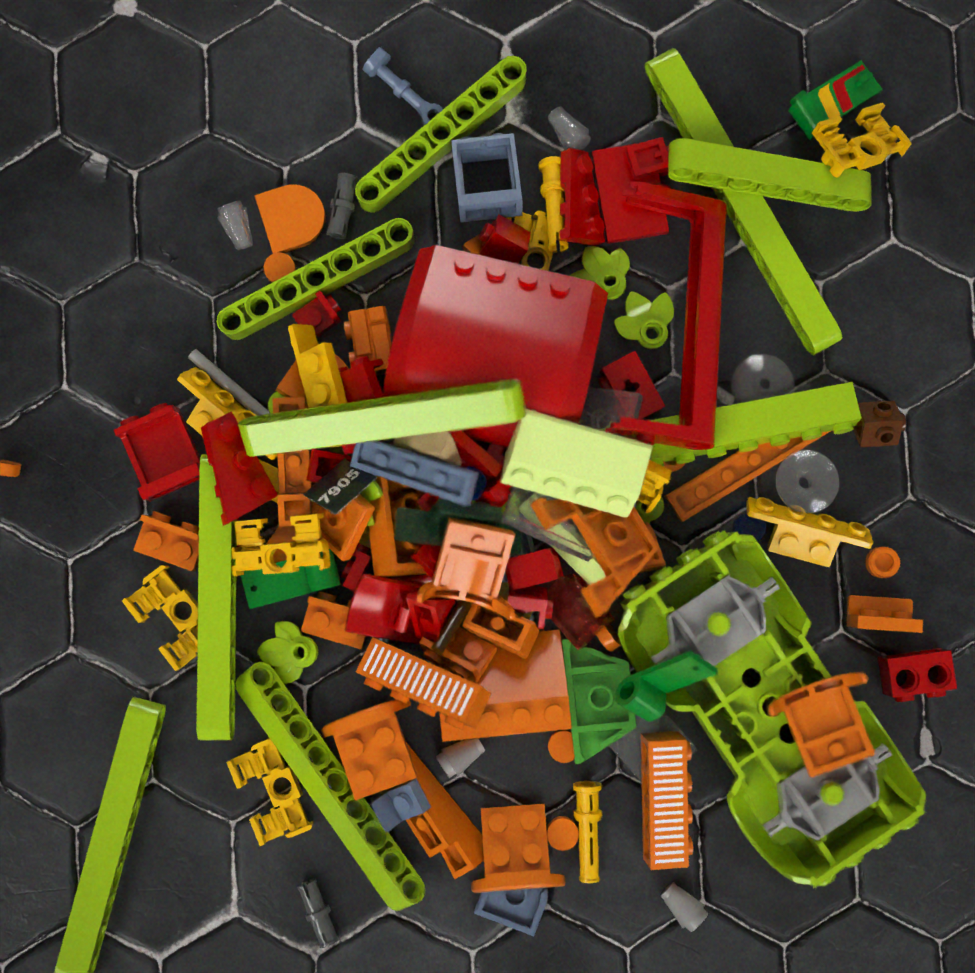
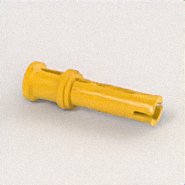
(554, 195)
(588, 816)

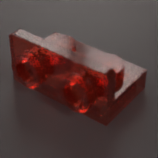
(573, 613)

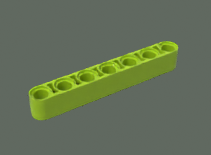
(446, 120)
(767, 175)
(301, 278)

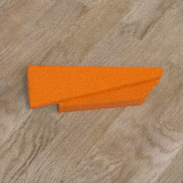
(445, 825)

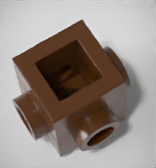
(879, 424)

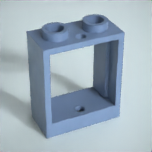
(487, 204)

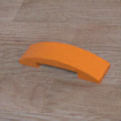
(292, 472)

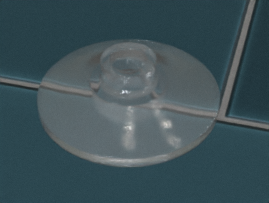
(749, 373)
(820, 474)

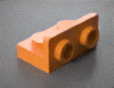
(169, 541)
(882, 614)
(328, 619)
(465, 654)

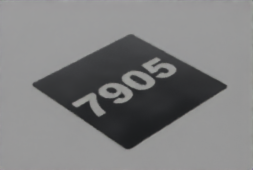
(339, 487)

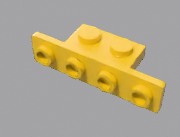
(316, 368)
(213, 401)
(806, 534)

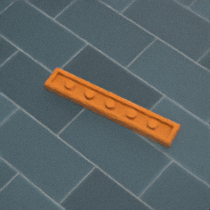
(729, 476)

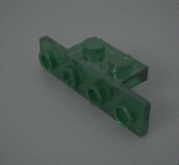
(430, 525)

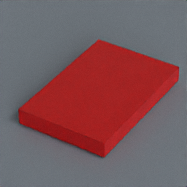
(622, 220)

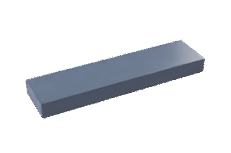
(415, 470)

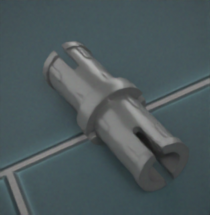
(342, 205)
(318, 913)

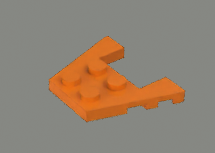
(617, 543)

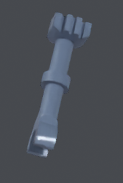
(377, 66)

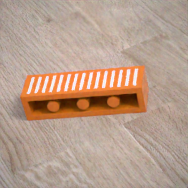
(423, 682)
(666, 800)

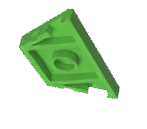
(592, 688)

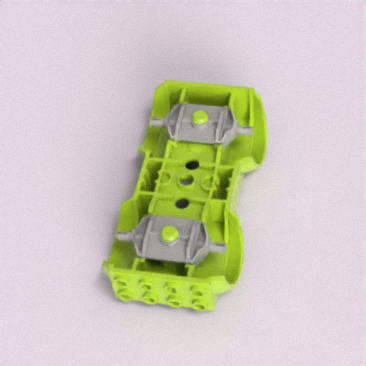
(743, 616)

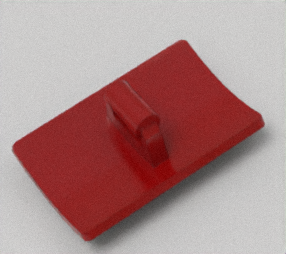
(382, 609)

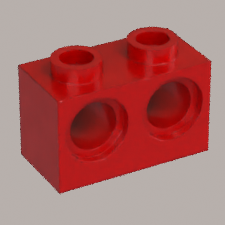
(916, 666)

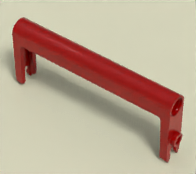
(702, 319)

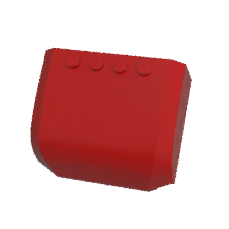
(495, 322)

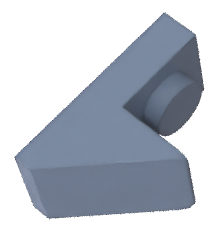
(399, 804)

